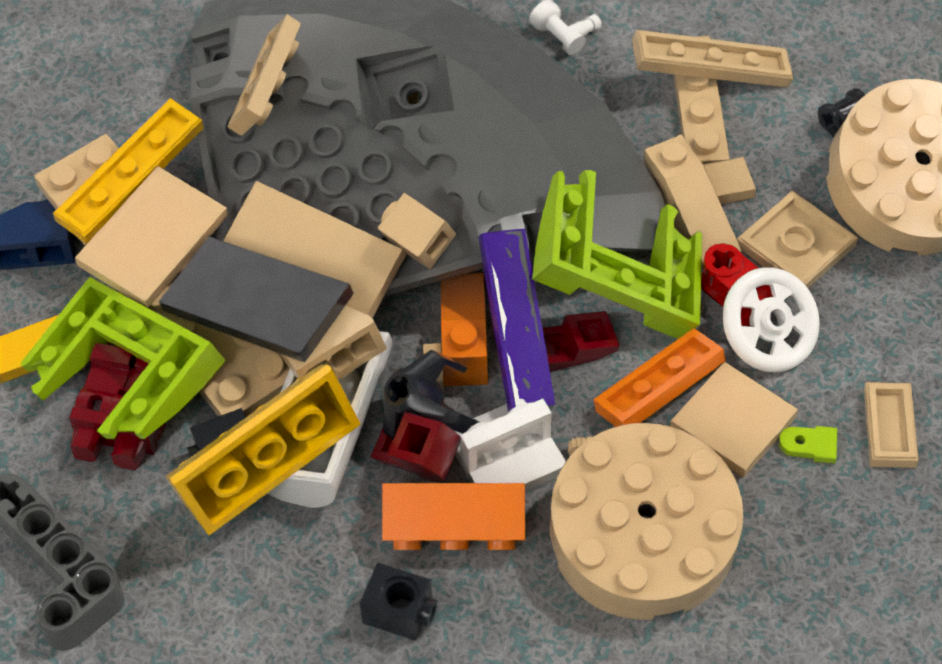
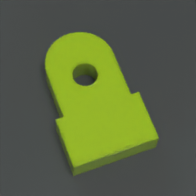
(818, 443)

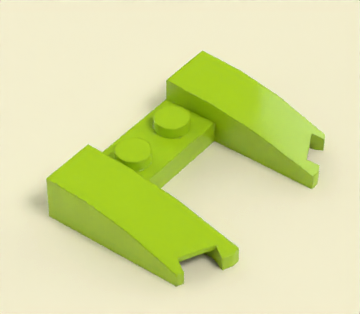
(568, 259)
(176, 357)

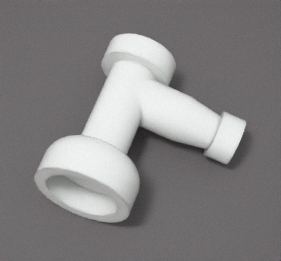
(547, 17)

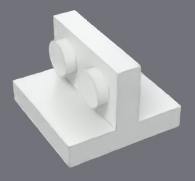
(511, 447)

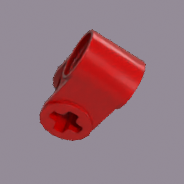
(717, 266)

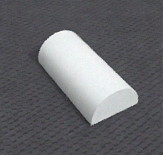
(320, 479)

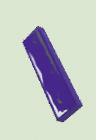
(516, 318)

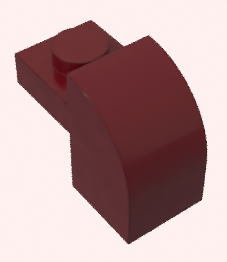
(419, 448)

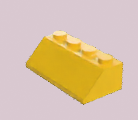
(264, 449)

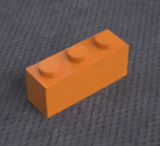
(453, 514)

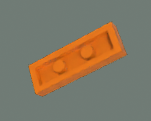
(660, 379)

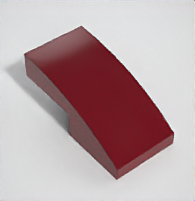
(579, 340)

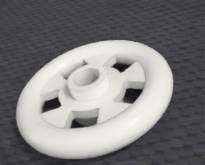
(744, 338)

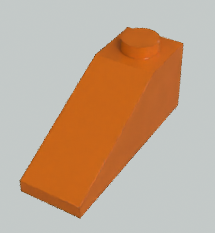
(464, 329)

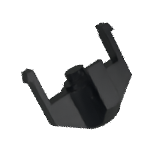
(419, 393)

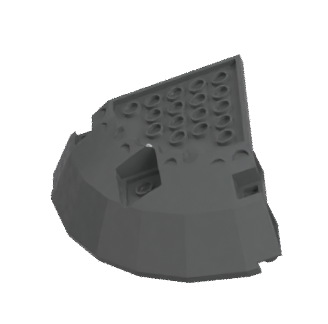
(472, 151)

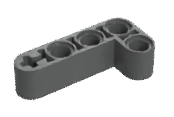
(49, 550)

